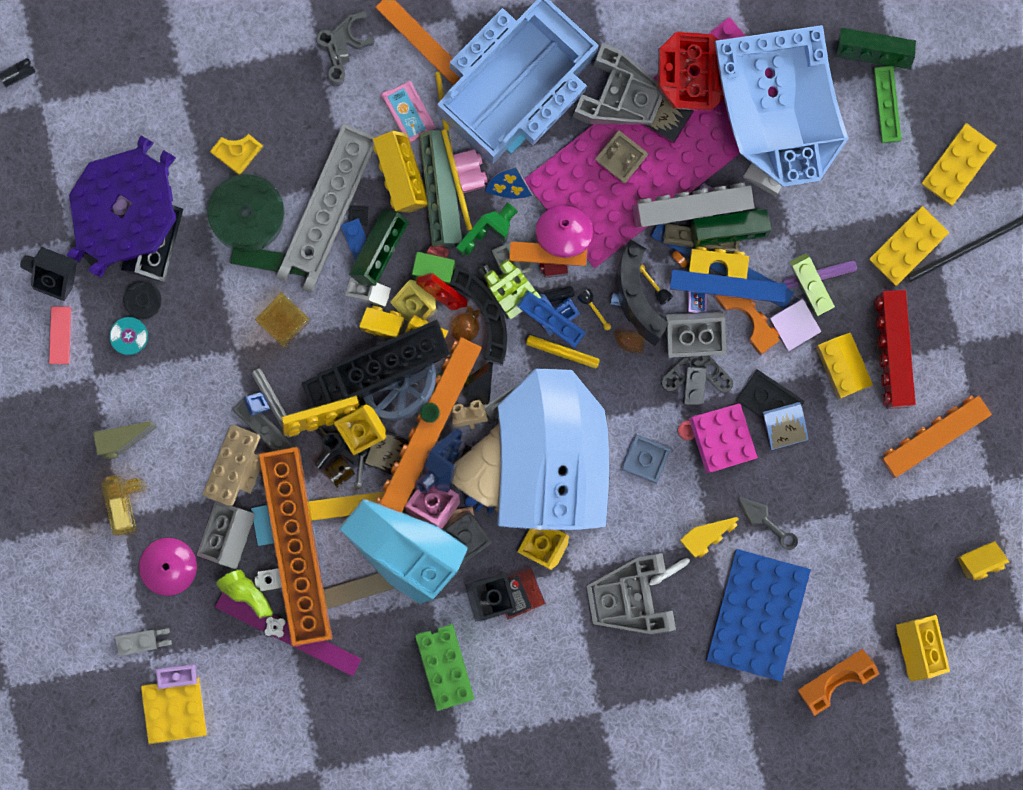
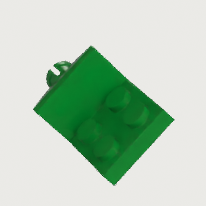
(496, 222)

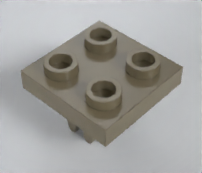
(621, 157)

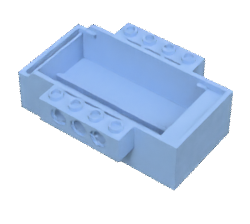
(516, 78)

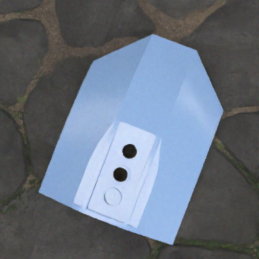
(799, 128)
(548, 425)

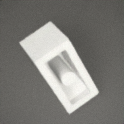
(371, 294)

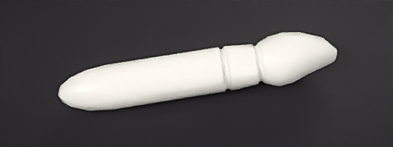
(669, 571)

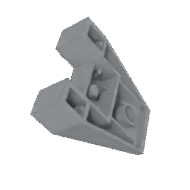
(629, 94)
(626, 598)

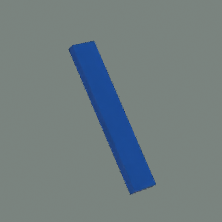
(728, 286)

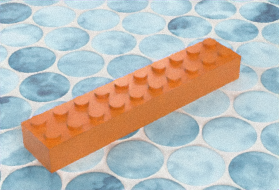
(426, 434)
(295, 546)

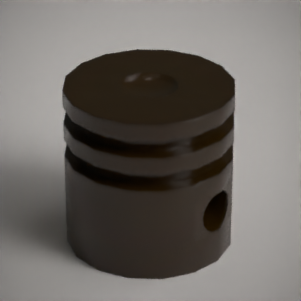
(336, 475)

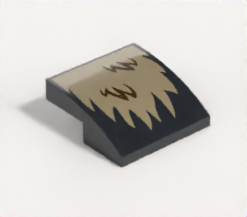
(669, 121)
(386, 453)

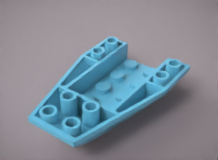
(404, 549)

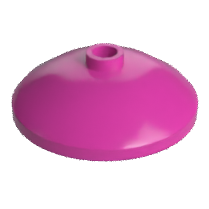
(560, 239)
(181, 570)

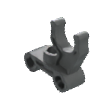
(336, 47)

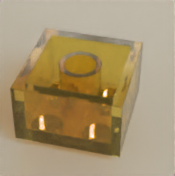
(282, 320)

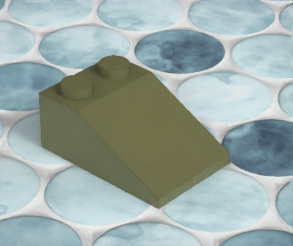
(118, 440)

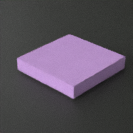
(795, 324)

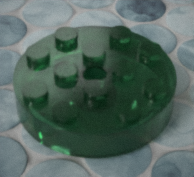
(241, 194)

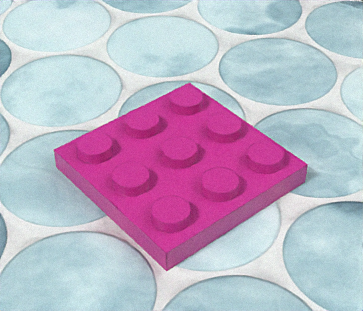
(723, 438)

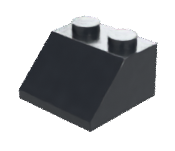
(490, 597)

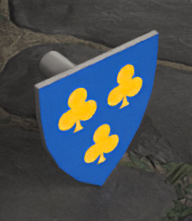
(509, 184)

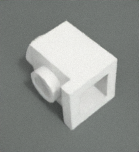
(276, 580)

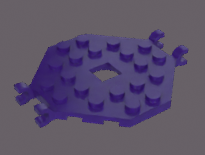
(145, 222)

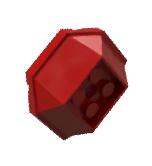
(675, 82)

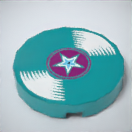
(128, 336)

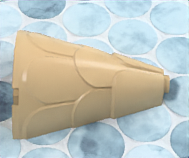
(479, 470)

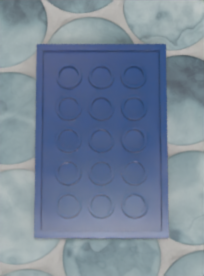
(758, 615)

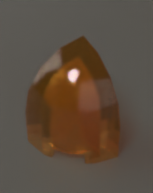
(630, 341)

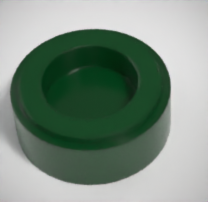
(429, 412)

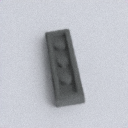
(264, 427)

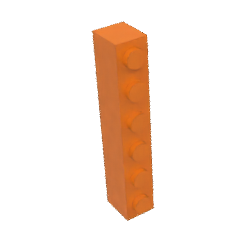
(935, 437)

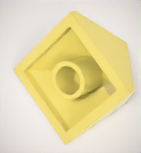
(414, 301)

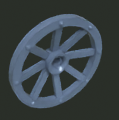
(401, 388)

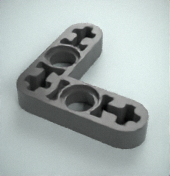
(707, 360)

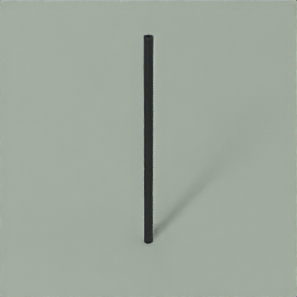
(965, 249)

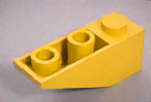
(701, 537)

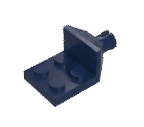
(438, 469)

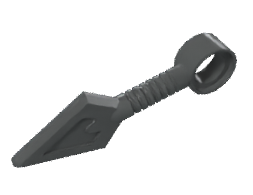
(758, 514)

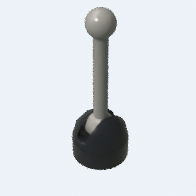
(358, 484)

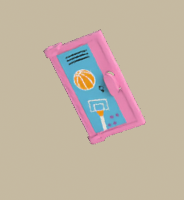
(405, 107)

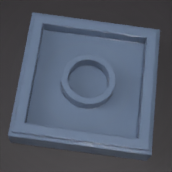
(646, 459)

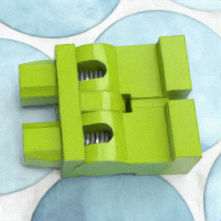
(509, 287)

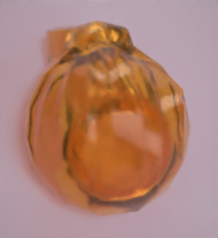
(466, 325)

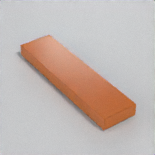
(535, 253)

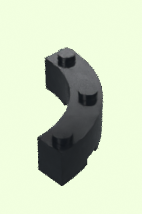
(632, 298)
(489, 308)

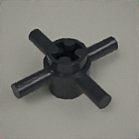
(331, 449)

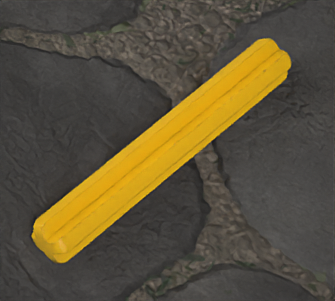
(562, 351)

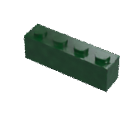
(876, 48)
(730, 227)
(378, 248)

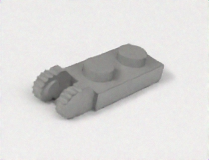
(140, 641)

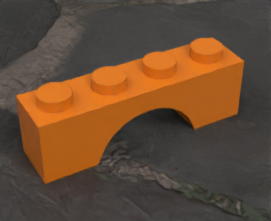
(762, 335)
(853, 669)

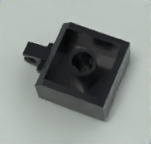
(51, 272)

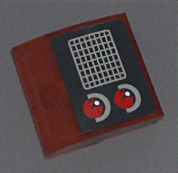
(525, 593)

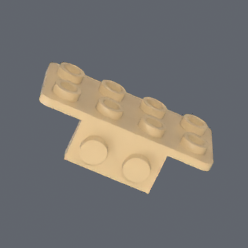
(235, 466)

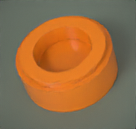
(679, 259)

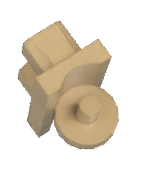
(469, 415)

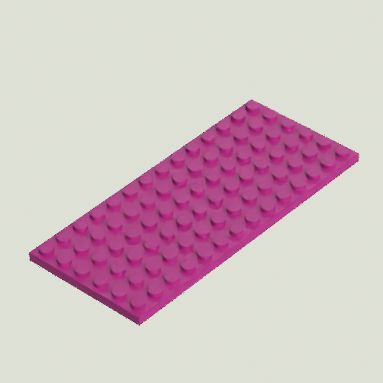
(669, 169)

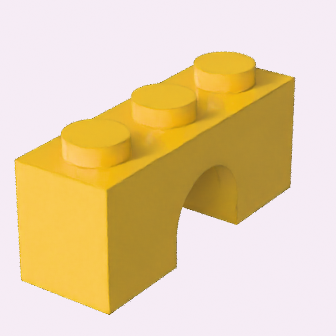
(735, 264)

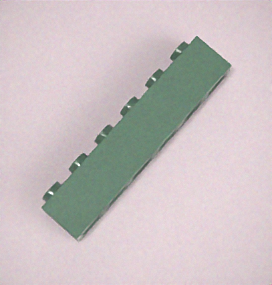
(440, 191)

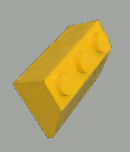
(844, 365)
(922, 648)

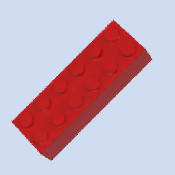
(896, 349)

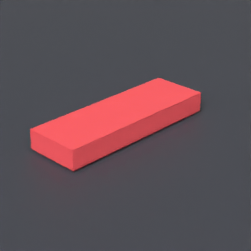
(60, 335)

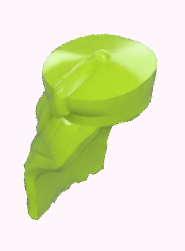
(243, 589)

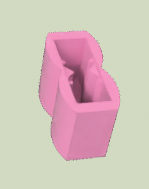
(469, 170)

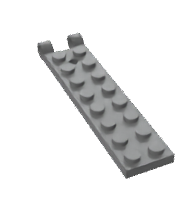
(328, 205)

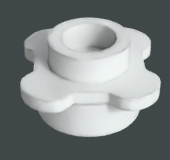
(278, 631)

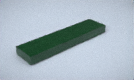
(262, 260)

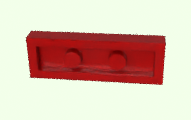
(442, 291)

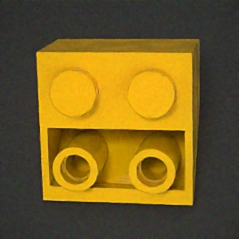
(982, 560)

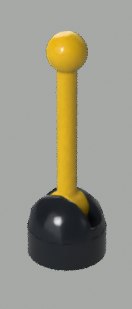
(663, 294)
(587, 298)

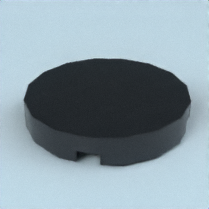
(142, 300)

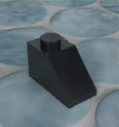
(479, 385)

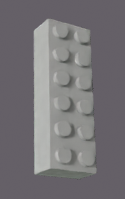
(698, 205)

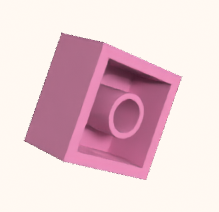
(433, 507)

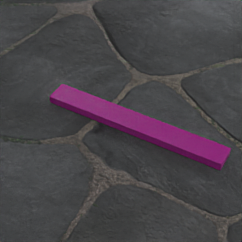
(321, 650)

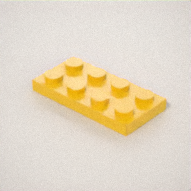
(958, 164)
(909, 246)
(315, 417)

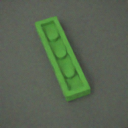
(887, 104)

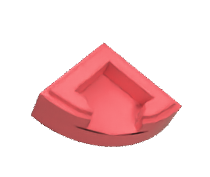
(438, 251)

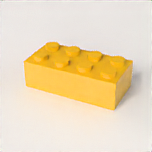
(400, 171)

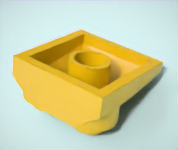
(361, 429)
(544, 546)

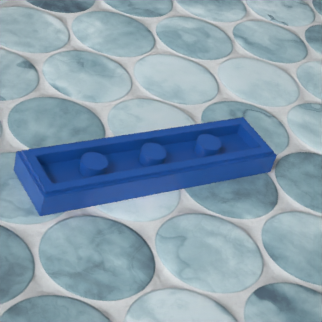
(550, 318)

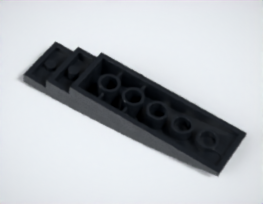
(378, 366)

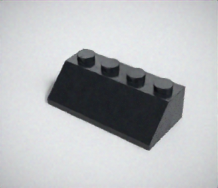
(156, 264)

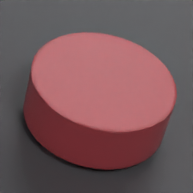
(685, 431)

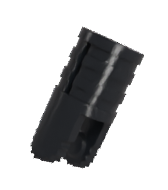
(16, 72)

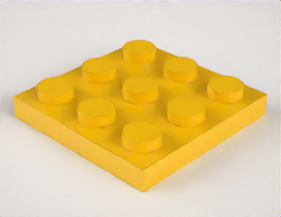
(173, 712)

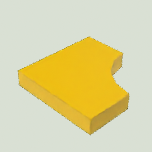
(237, 153)

